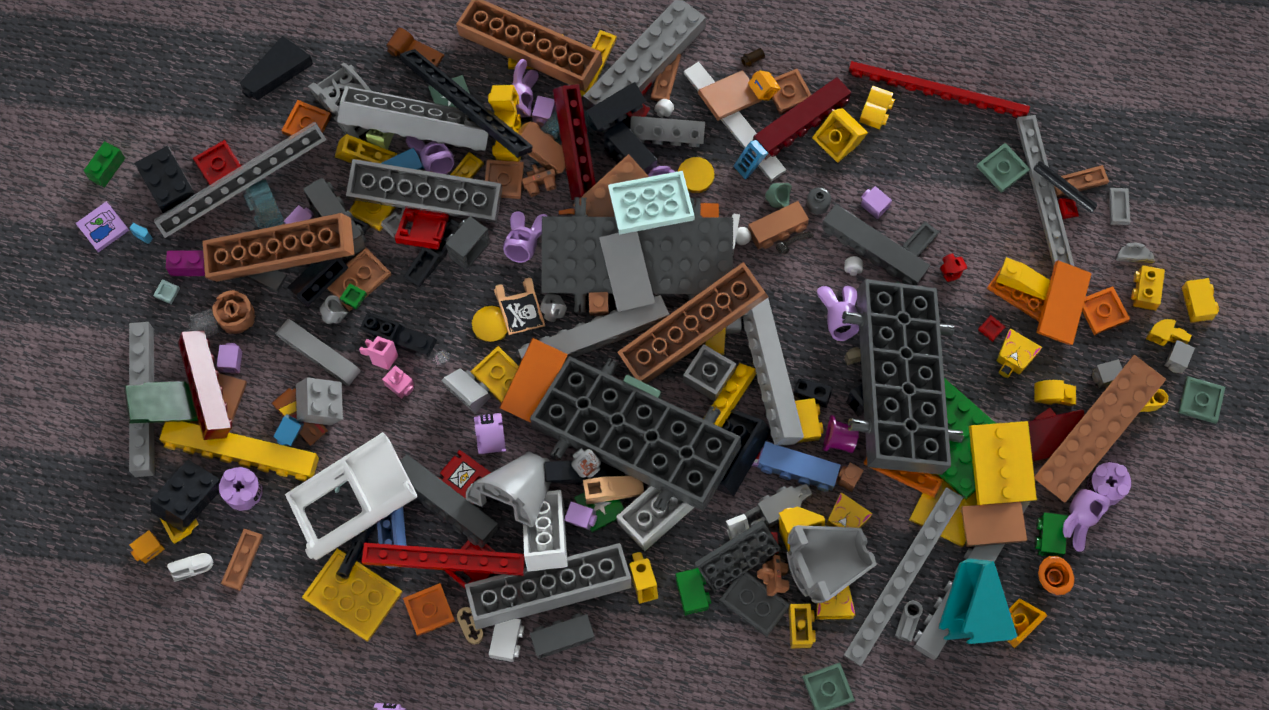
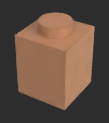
(598, 303)

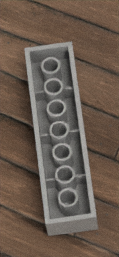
(650, 52)
(410, 118)
(424, 191)
(518, 596)

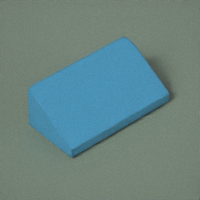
(407, 159)

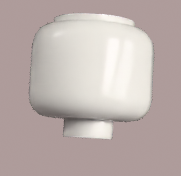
(664, 108)
(853, 265)

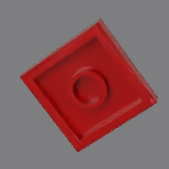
(216, 162)

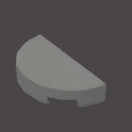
(1135, 253)

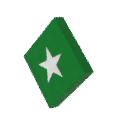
(605, 511)

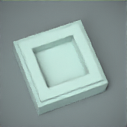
(166, 291)

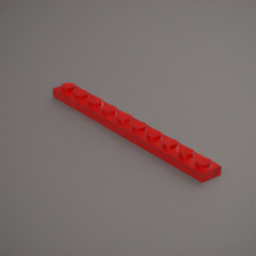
(945, 91)

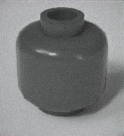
(818, 201)

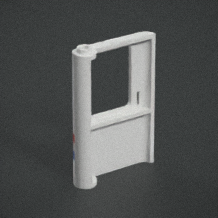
(376, 481)

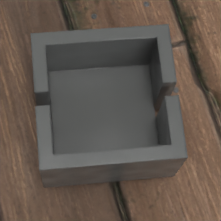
(467, 242)

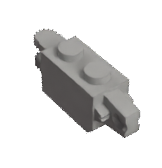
(771, 506)

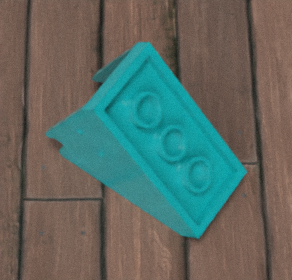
(977, 605)

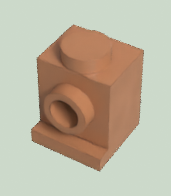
(849, 476)

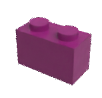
(185, 263)

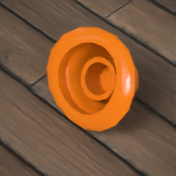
(1056, 575)

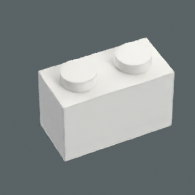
(505, 640)

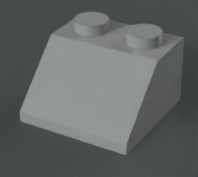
(466, 389)

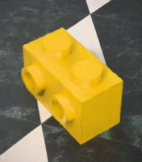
(1148, 287)
(801, 626)

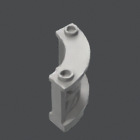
(327, 87)

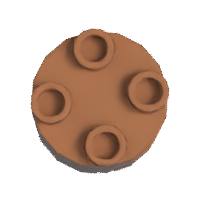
(233, 312)

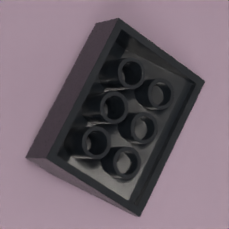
(753, 437)

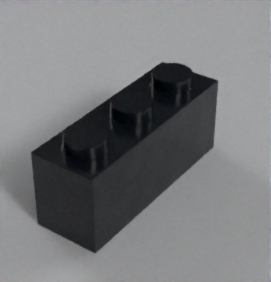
(316, 280)

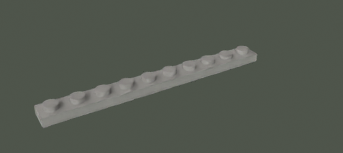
(1044, 191)
(903, 577)

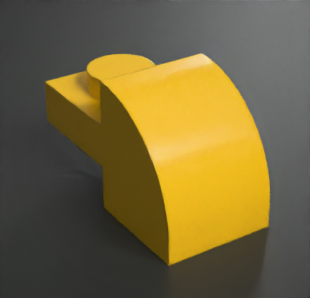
(1164, 331)
(1054, 392)

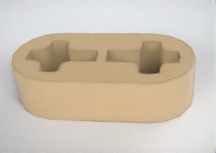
(465, 627)

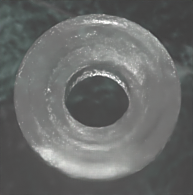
(441, 357)

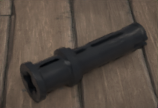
(353, 552)

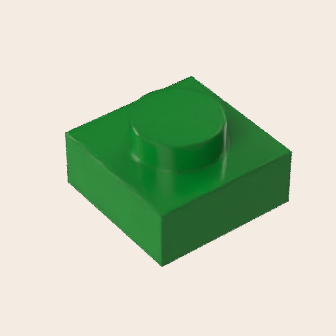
(353, 296)

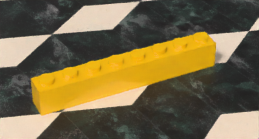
(241, 449)

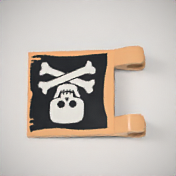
(520, 311)

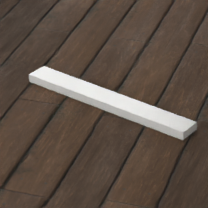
(735, 123)

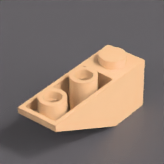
(611, 488)

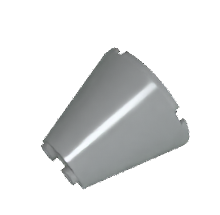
(516, 484)
(827, 559)

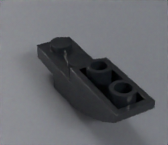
(401, 336)

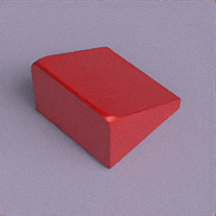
(1068, 208)

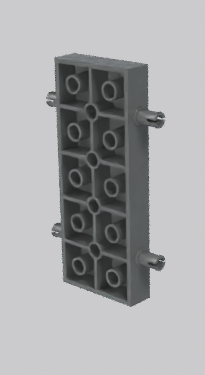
(677, 256)
(902, 378)
(636, 433)

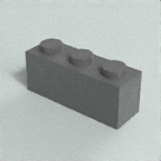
(562, 635)

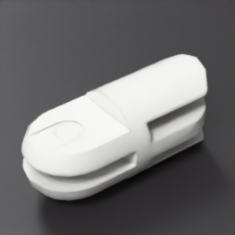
(190, 566)

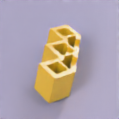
(504, 101)

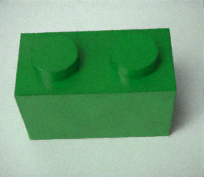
(104, 164)
(1051, 537)
(692, 591)

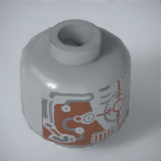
(585, 463)

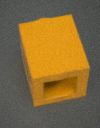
(763, 85)
(146, 547)

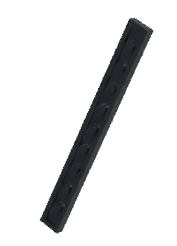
(466, 103)

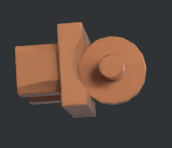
(538, 177)
(771, 576)

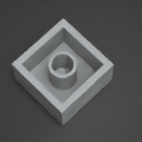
(709, 372)
(319, 401)

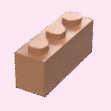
(545, 149)
(778, 225)

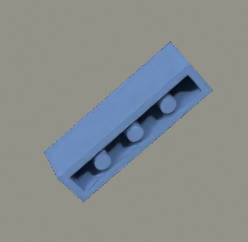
(798, 466)
(392, 530)

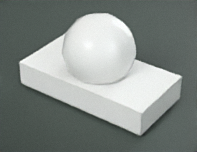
(740, 235)

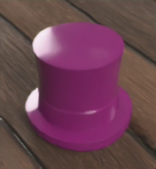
(839, 436)

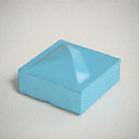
(141, 233)

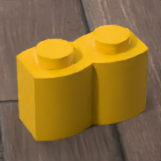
(876, 107)

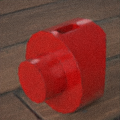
(952, 265)

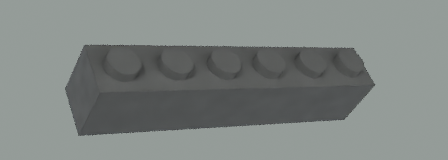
(874, 246)
(449, 504)

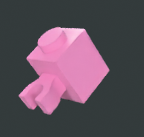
(381, 352)
(398, 382)

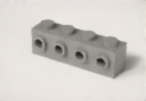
(668, 130)

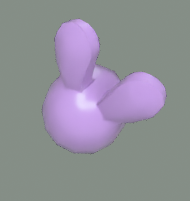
(523, 87)
(434, 156)
(522, 241)
(836, 310)
(1083, 514)

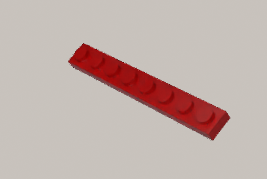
(443, 559)

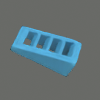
(759, 151)

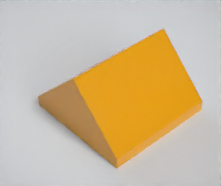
(1025, 620)

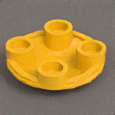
(489, 324)

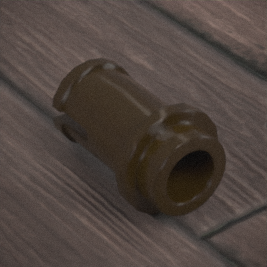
(749, 59)

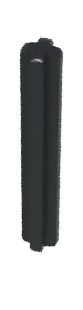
(1065, 187)

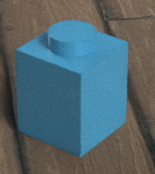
(288, 430)

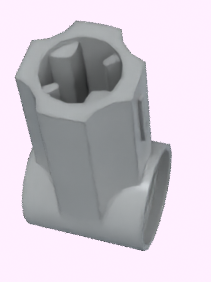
(908, 623)

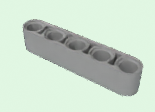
(318, 352)

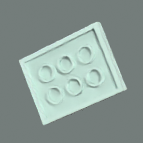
(651, 202)

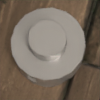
(332, 310)
(553, 310)

